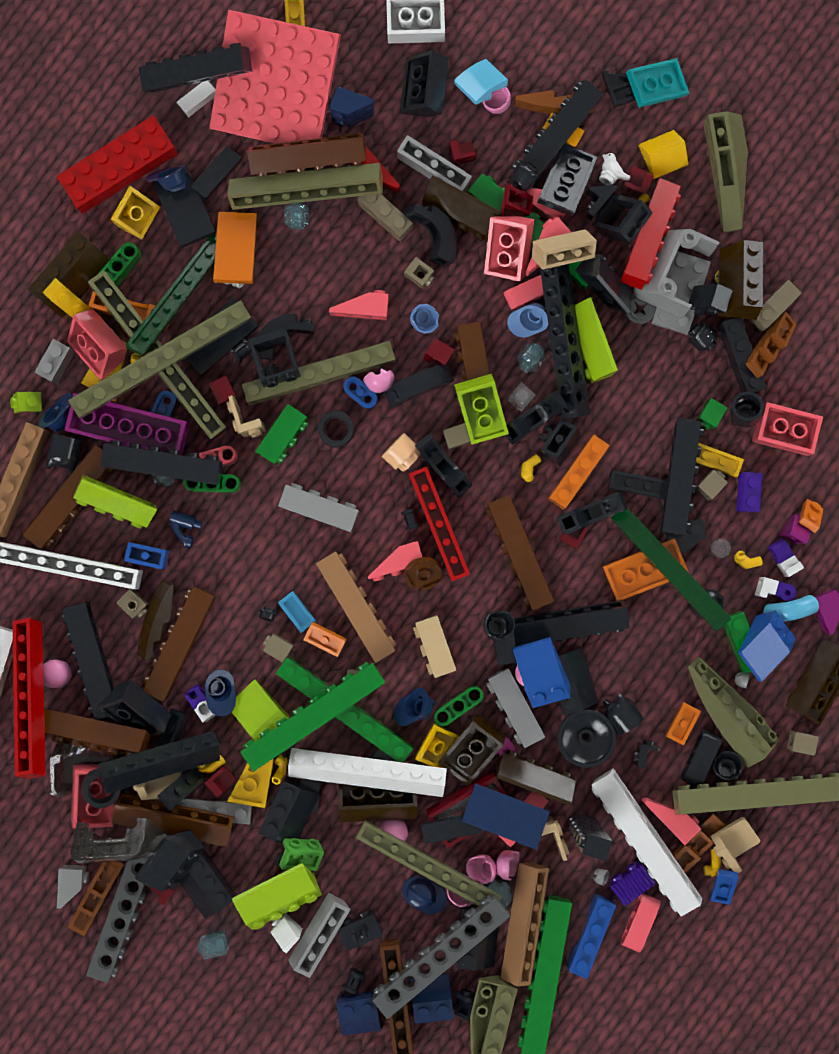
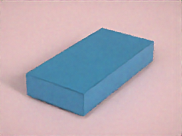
(296, 611)

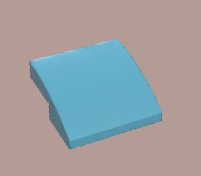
(480, 81)

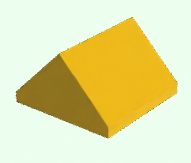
(664, 154)
(135, 213)
(435, 745)

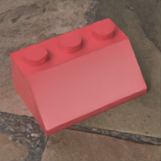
(509, 247)
(96, 343)
(80, 808)

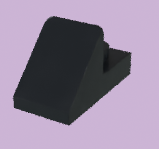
(601, 195)

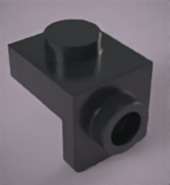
(640, 754)
(464, 1003)

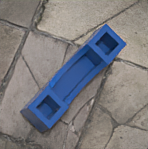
(586, 949)

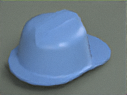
(528, 320)

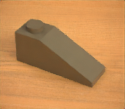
(776, 306)

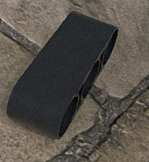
(701, 758)

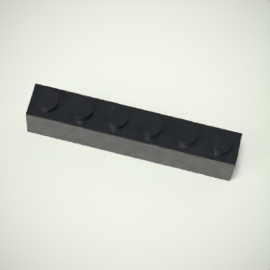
(196, 68)
(561, 125)
(161, 463)
(680, 477)
(572, 623)
(89, 654)
(159, 762)
(589, 836)

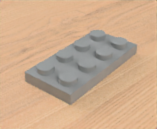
(686, 273)

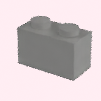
(55, 361)

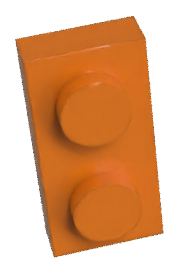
(811, 515)
(325, 639)
(683, 723)

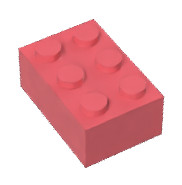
(788, 429)

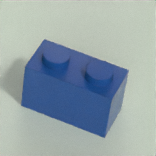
(147, 555)

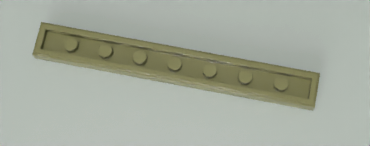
(423, 863)

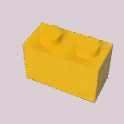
(65, 298)

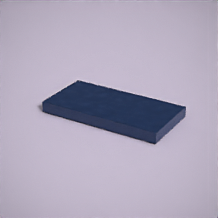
(505, 816)

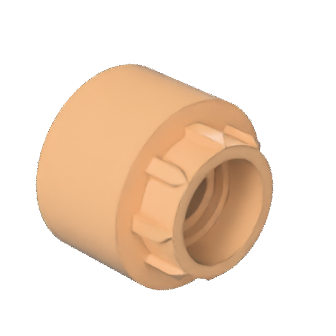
(401, 453)

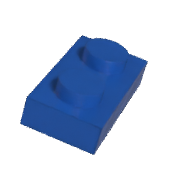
(724, 886)

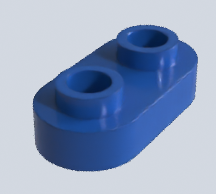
(360, 393)
(160, 406)

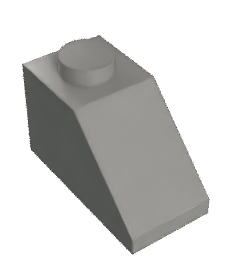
(70, 882)

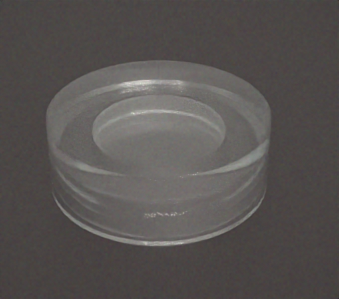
(720, 548)

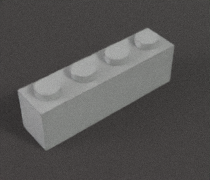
(432, 164)
(319, 508)
(517, 710)
(319, 935)

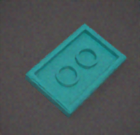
(657, 82)

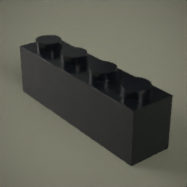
(738, 351)

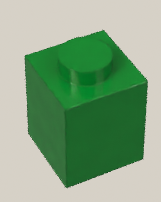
(711, 414)

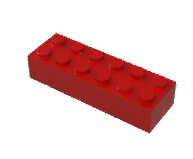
(117, 165)

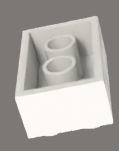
(415, 21)

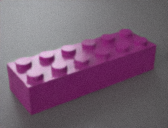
(130, 426)

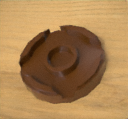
(423, 573)

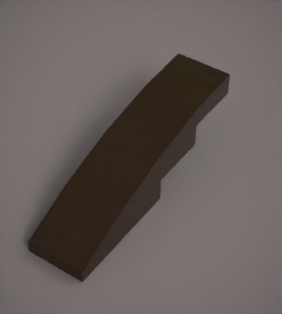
(158, 612)

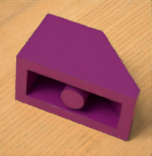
(794, 531)
(828, 610)

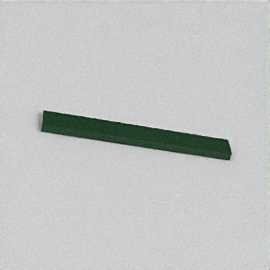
(173, 299)
(671, 569)

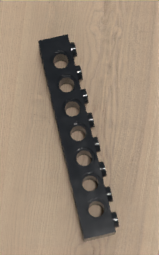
(565, 340)

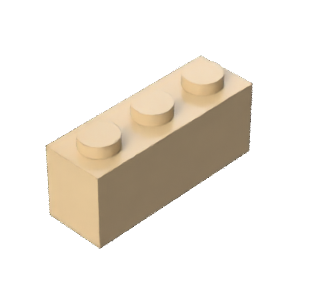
(564, 249)
(434, 646)

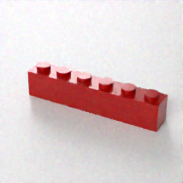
(650, 236)
(439, 524)

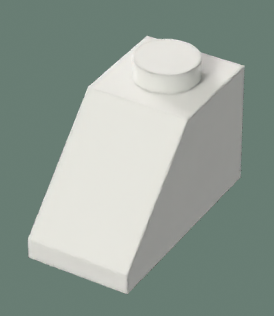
(286, 932)

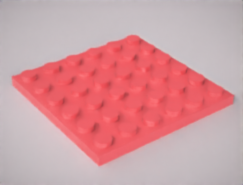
(288, 85)

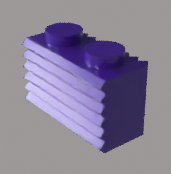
(749, 492)
(631, 882)

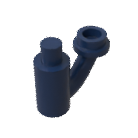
(187, 521)

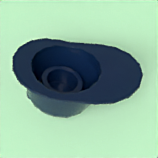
(170, 179)
(56, 416)
(220, 692)
(413, 707)
(424, 895)

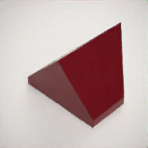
(516, 202)

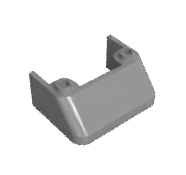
(661, 289)

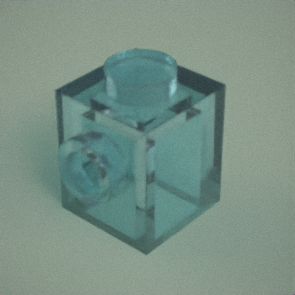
(502, 888)
(213, 945)

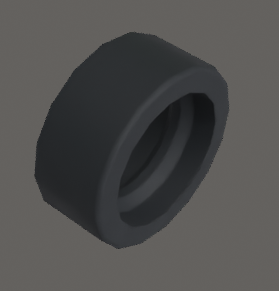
(336, 443)
(98, 803)

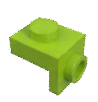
(26, 402)

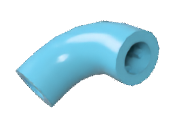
(794, 609)

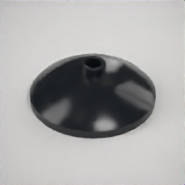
(588, 751)

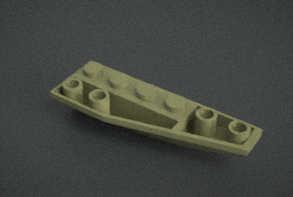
(729, 165)
(733, 715)
(491, 1015)

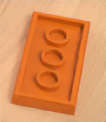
(235, 248)
(637, 574)

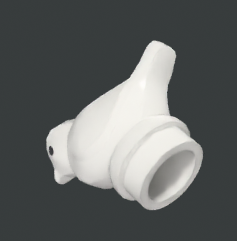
(611, 170)

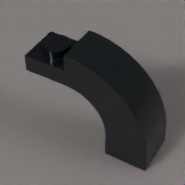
(441, 232)
(291, 323)
(418, 384)
(535, 417)
(443, 466)
(592, 513)

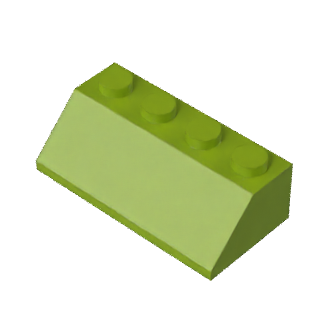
(594, 345)
(115, 501)
(277, 896)

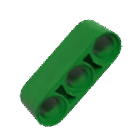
(121, 258)
(220, 488)
(454, 714)

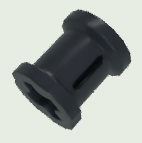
(241, 350)
(411, 519)
(352, 987)

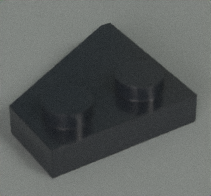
(618, 88)
(695, 535)

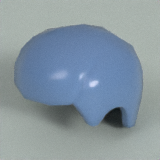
(424, 318)

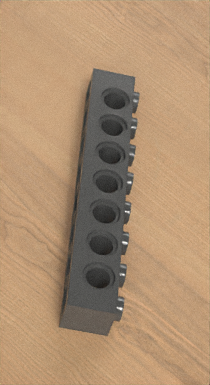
(99, 968)
(391, 1004)

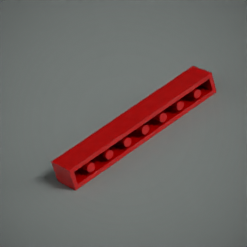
(28, 699)

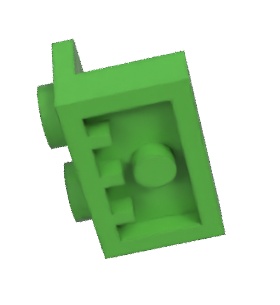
(301, 851)

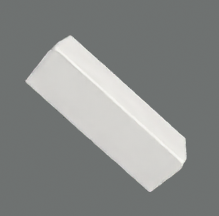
(197, 98)

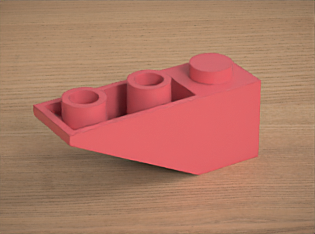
(397, 561)

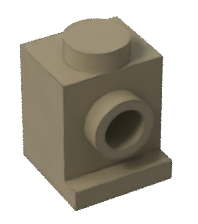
(417, 267)

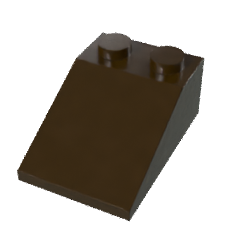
(472, 749)

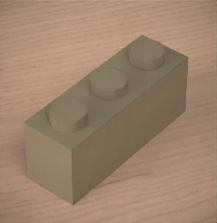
(386, 215)

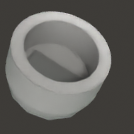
(741, 679)
(601, 876)

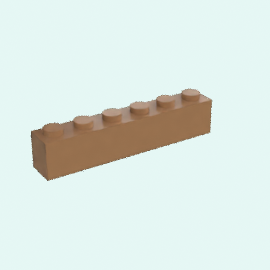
(19, 473)
(356, 607)
(524, 923)

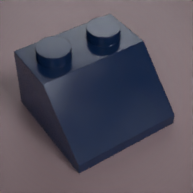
(350, 108)
(434, 1001)
(358, 1013)

